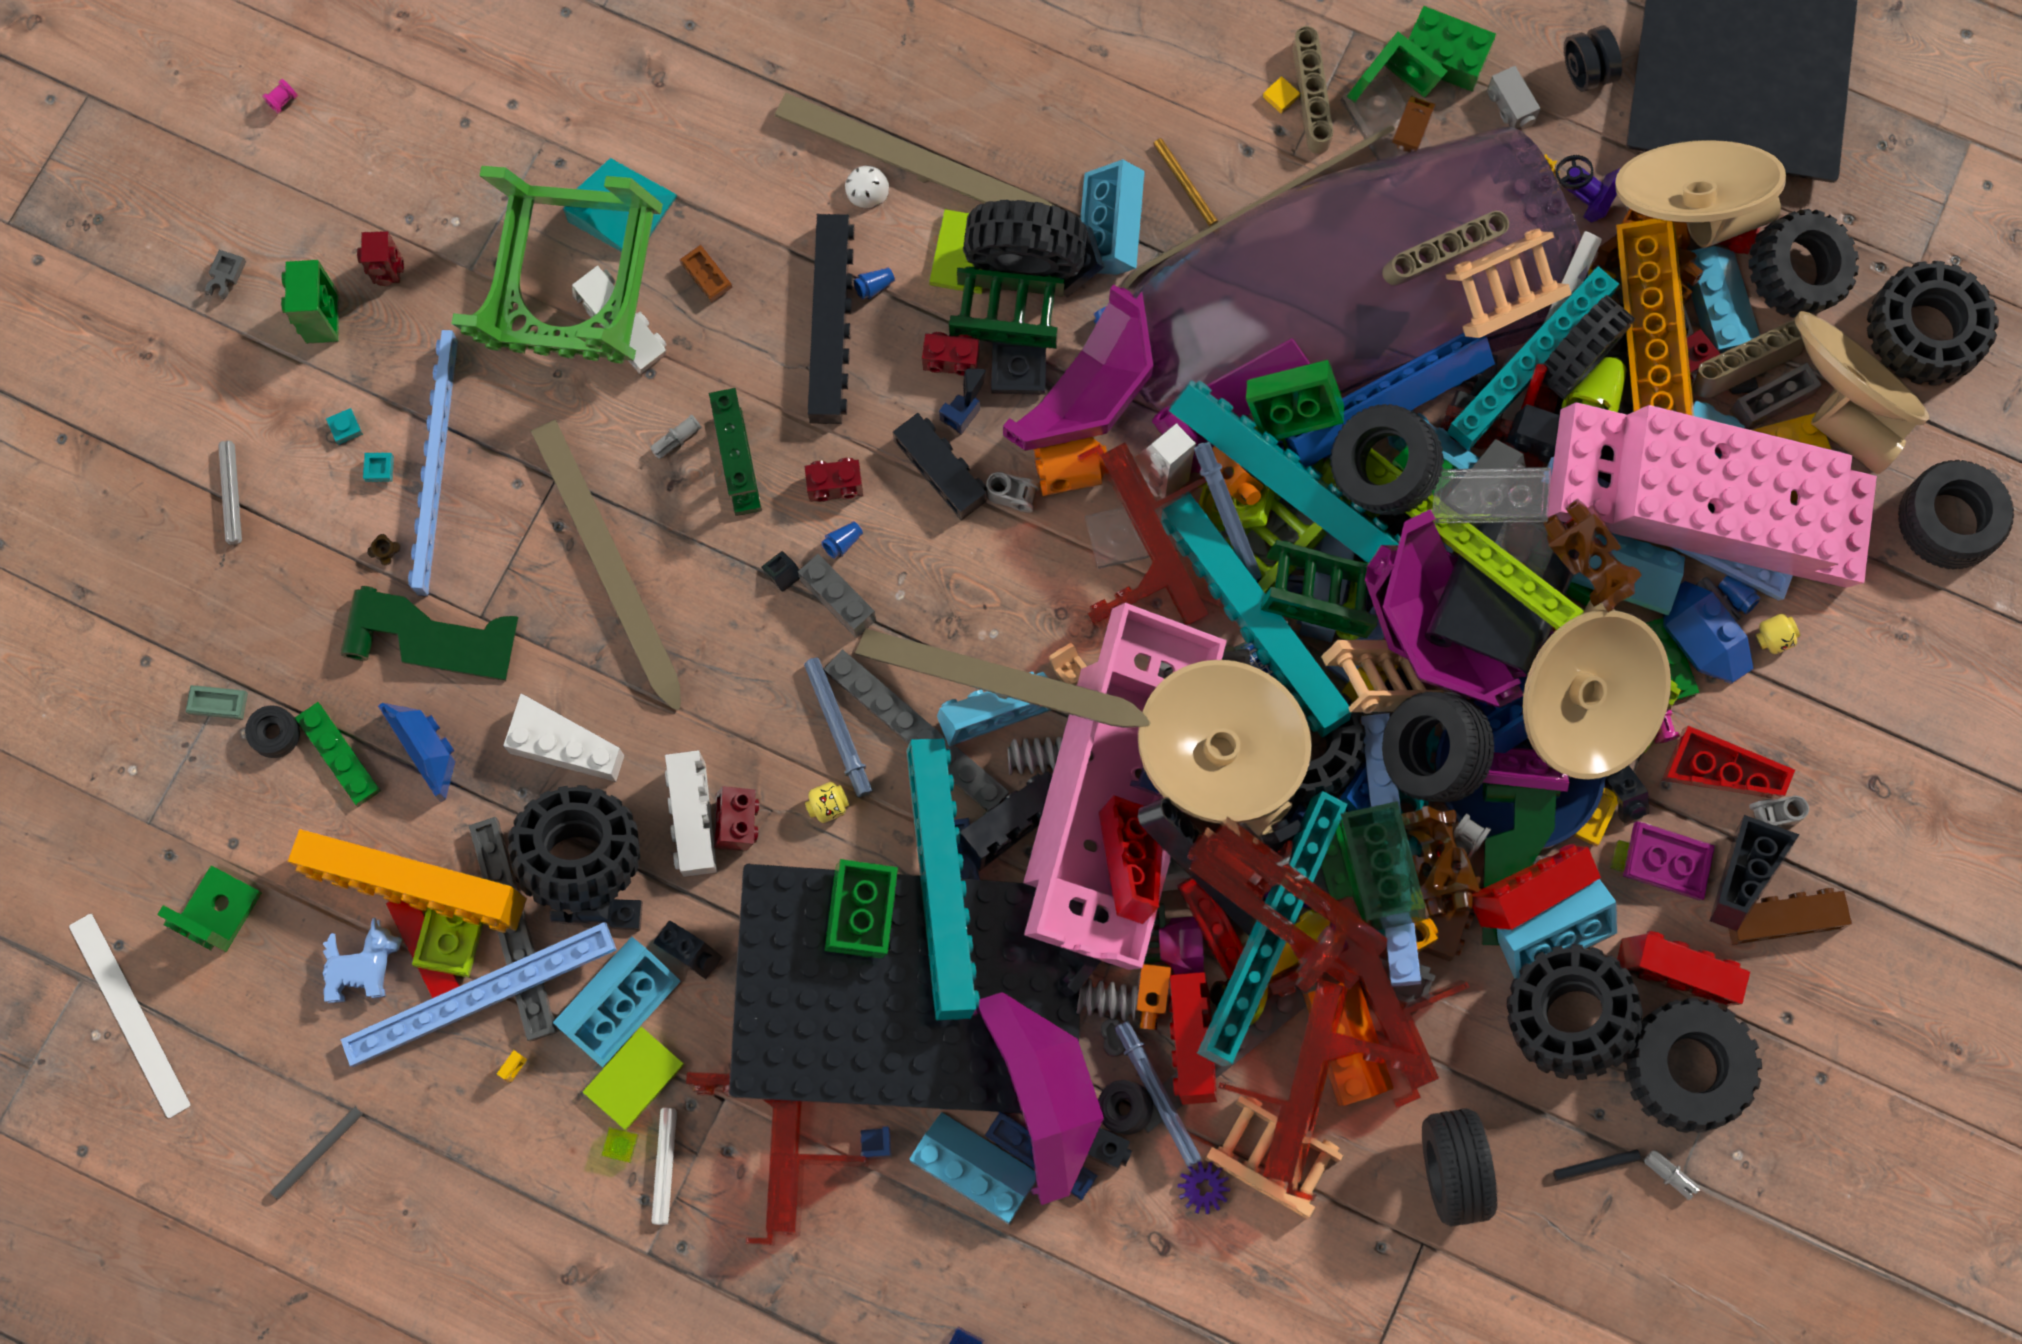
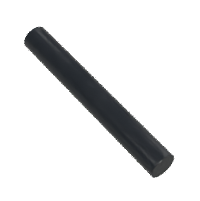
(1597, 1165)

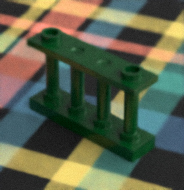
(1012, 332)
(735, 451)
(1312, 610)

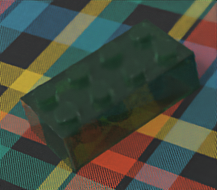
(1383, 866)

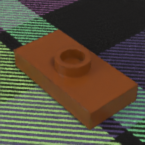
(706, 273)

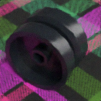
(1593, 58)

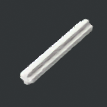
(664, 1166)

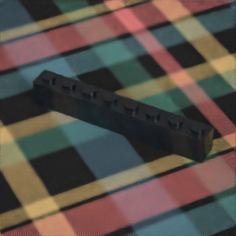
(829, 319)

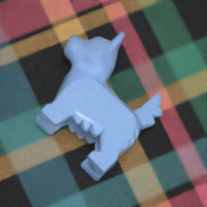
(360, 969)

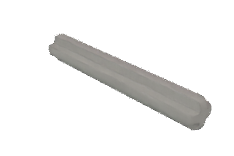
(230, 492)

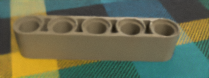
(1309, 100)
(1453, 239)
(1748, 360)

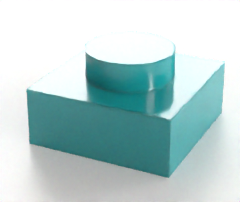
(344, 426)
(378, 467)

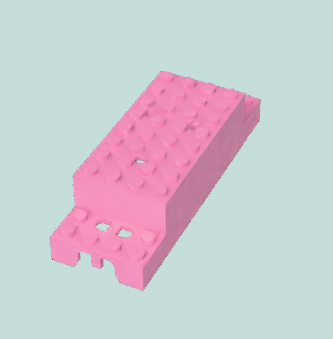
(1670, 472)
(1081, 788)

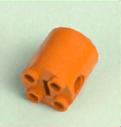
(1062, 470)

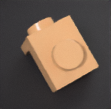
(1067, 664)

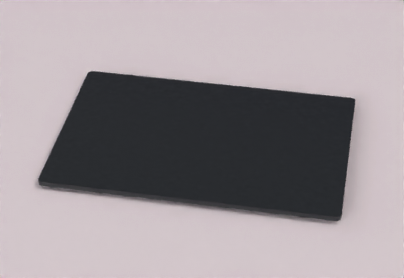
(1748, 77)
(868, 1026)

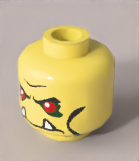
(1778, 634)
(827, 802)

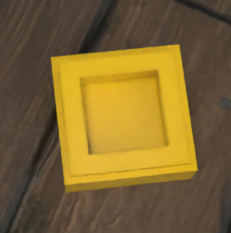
(1281, 94)
(512, 1066)

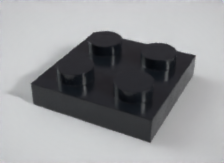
(1018, 369)

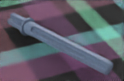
(1226, 507)
(838, 728)
(1159, 1096)

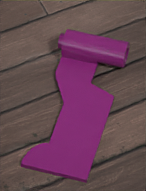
(1234, 387)

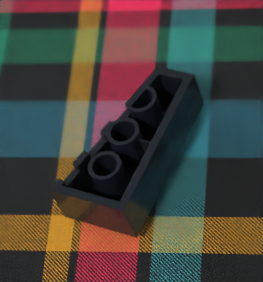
(1536, 433)
(1006, 823)
(1751, 864)

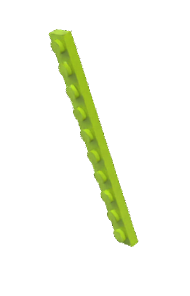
(1487, 556)

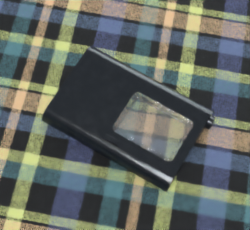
(1486, 616)

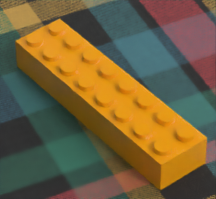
(1655, 300)
(407, 881)

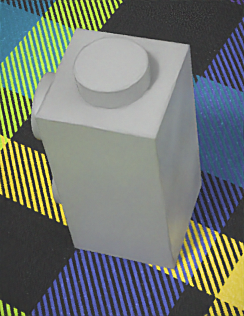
(1513, 98)

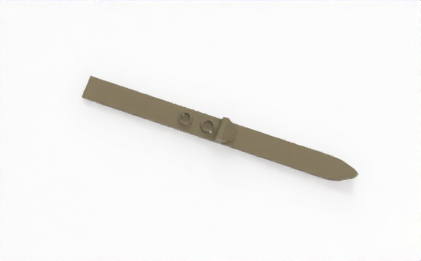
(898, 152)
(1291, 184)
(608, 563)
(1001, 680)

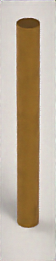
(1185, 182)

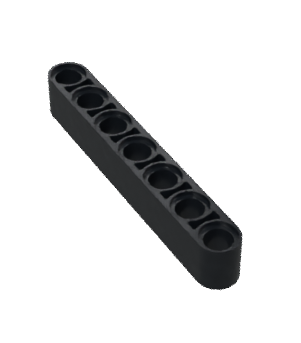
(1176, 836)

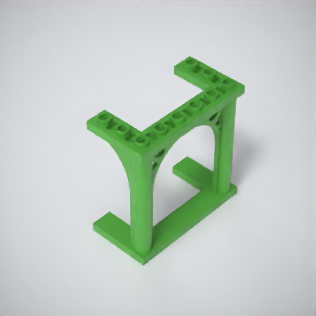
(494, 319)

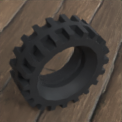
(1586, 345)

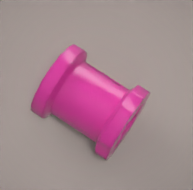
(280, 96)
(1666, 731)

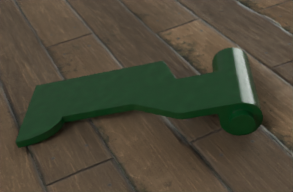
(427, 641)
(1518, 847)

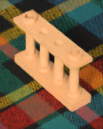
(1527, 300)
(1368, 655)
(1249, 1170)

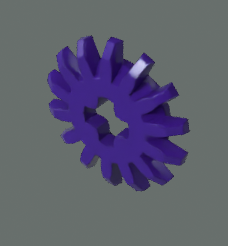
(1210, 1198)

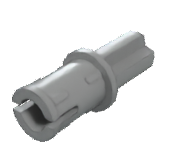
(675, 437)
(1671, 1174)

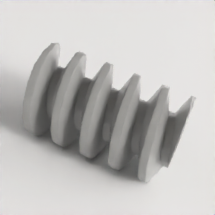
(1033, 755)
(1107, 999)

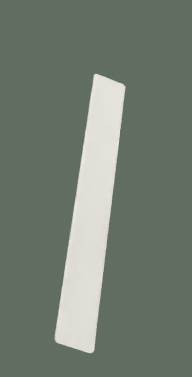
(1583, 257)
(129, 1016)

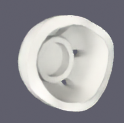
(862, 182)

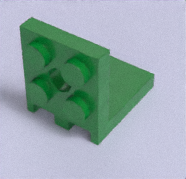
(1406, 62)
(200, 918)

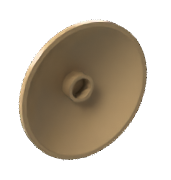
(1707, 184)
(1869, 406)
(1596, 693)
(1225, 743)

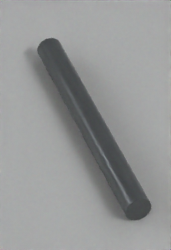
(304, 1165)

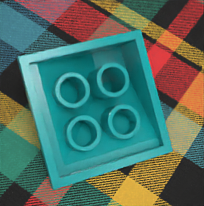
(609, 224)

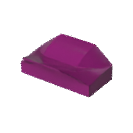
(1182, 945)

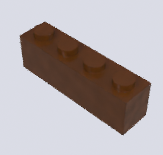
(1794, 916)

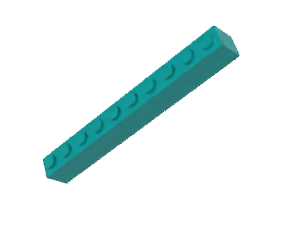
(1281, 470)
(1242, 600)
(941, 880)
(1263, 945)

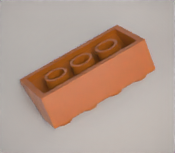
(1352, 1076)

